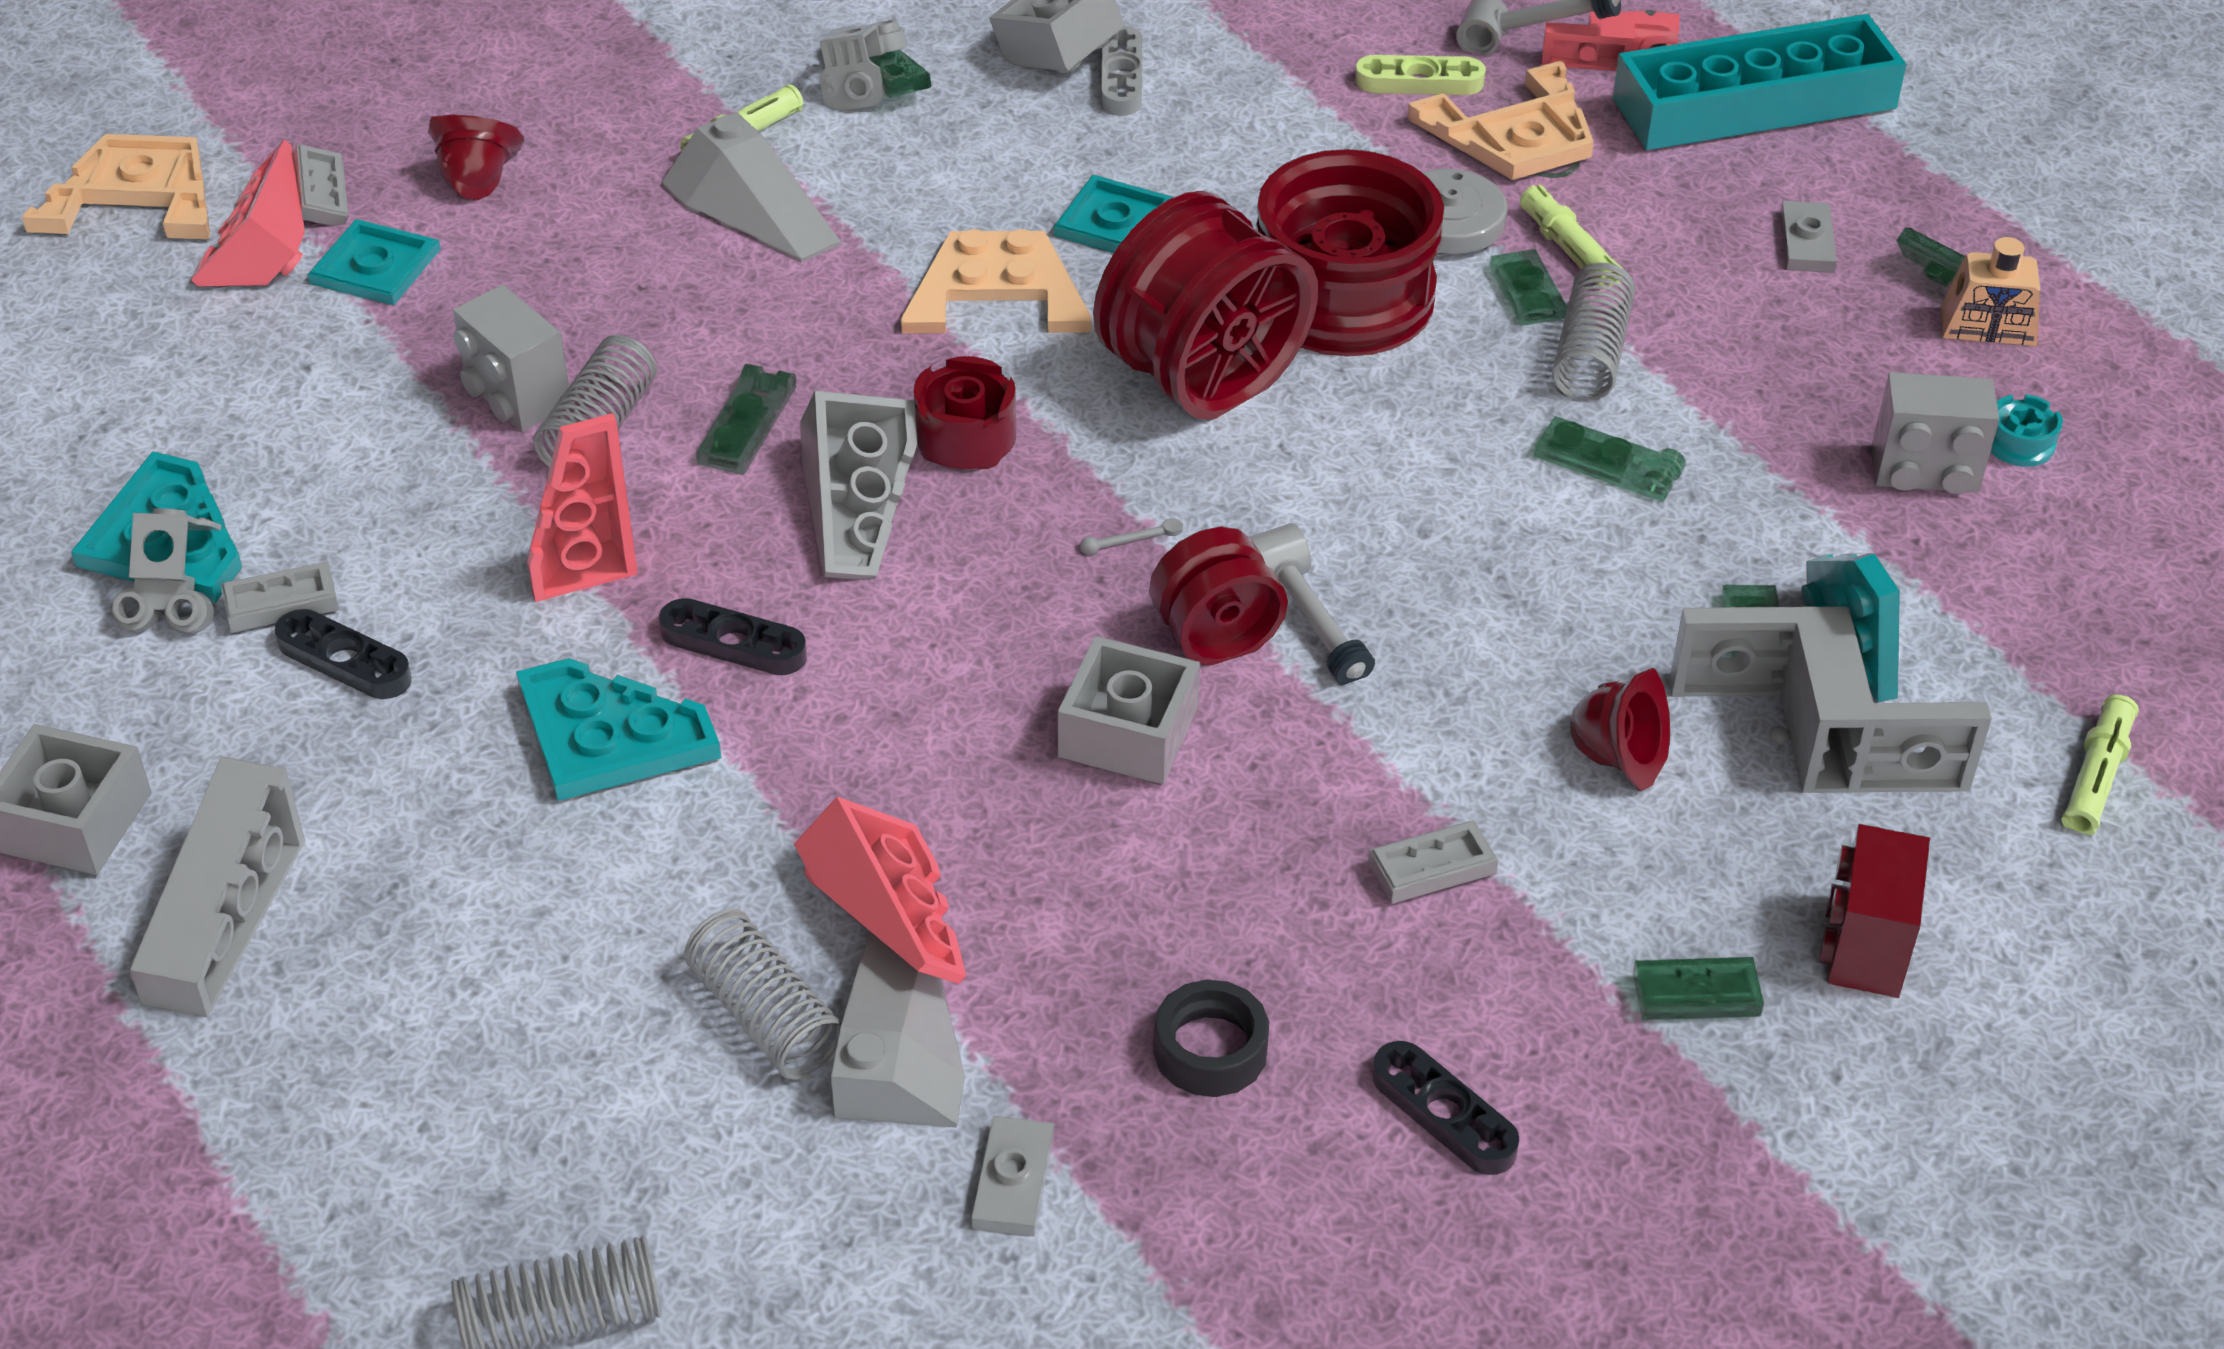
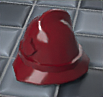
(473, 151)
(1626, 727)

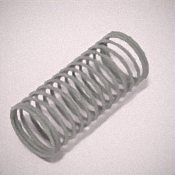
(1577, 305)
(598, 359)
(703, 971)
(650, 1308)

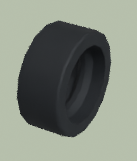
(1210, 1074)

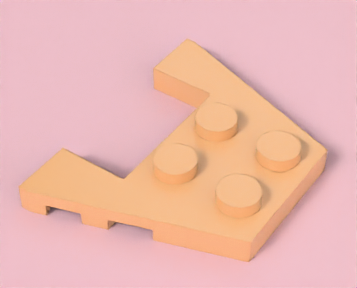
(1516, 137)
(134, 173)
(996, 268)

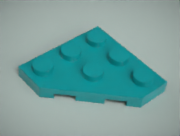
(166, 484)
(1874, 610)
(610, 730)

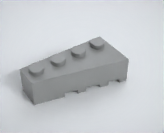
(219, 887)

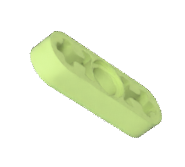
(1378, 75)

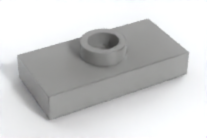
(321, 185)
(1808, 236)
(269, 596)
(1432, 861)
(1013, 1176)

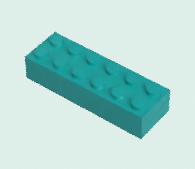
(1758, 81)

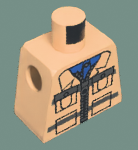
(1994, 297)

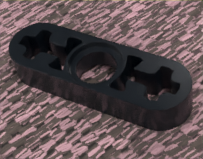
(722, 621)
(337, 637)
(1439, 1084)

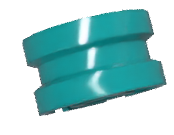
(2026, 431)

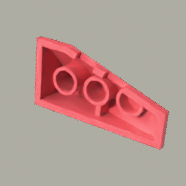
(261, 231)
(583, 515)
(884, 880)

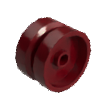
(1218, 595)

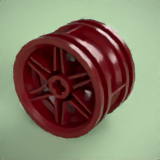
(1368, 235)
(1205, 304)

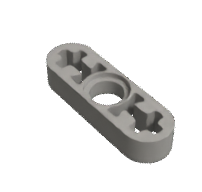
(1122, 60)

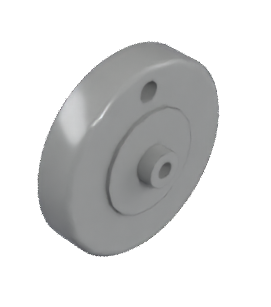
(1472, 210)

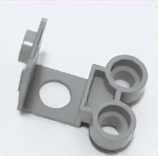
(849, 76)
(163, 584)

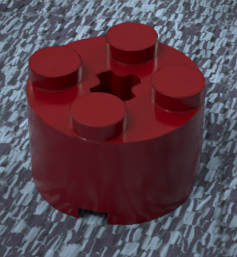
(965, 413)

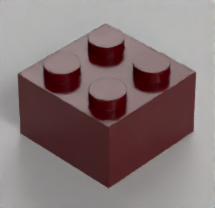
(1875, 910)

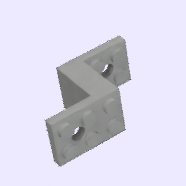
(1834, 726)

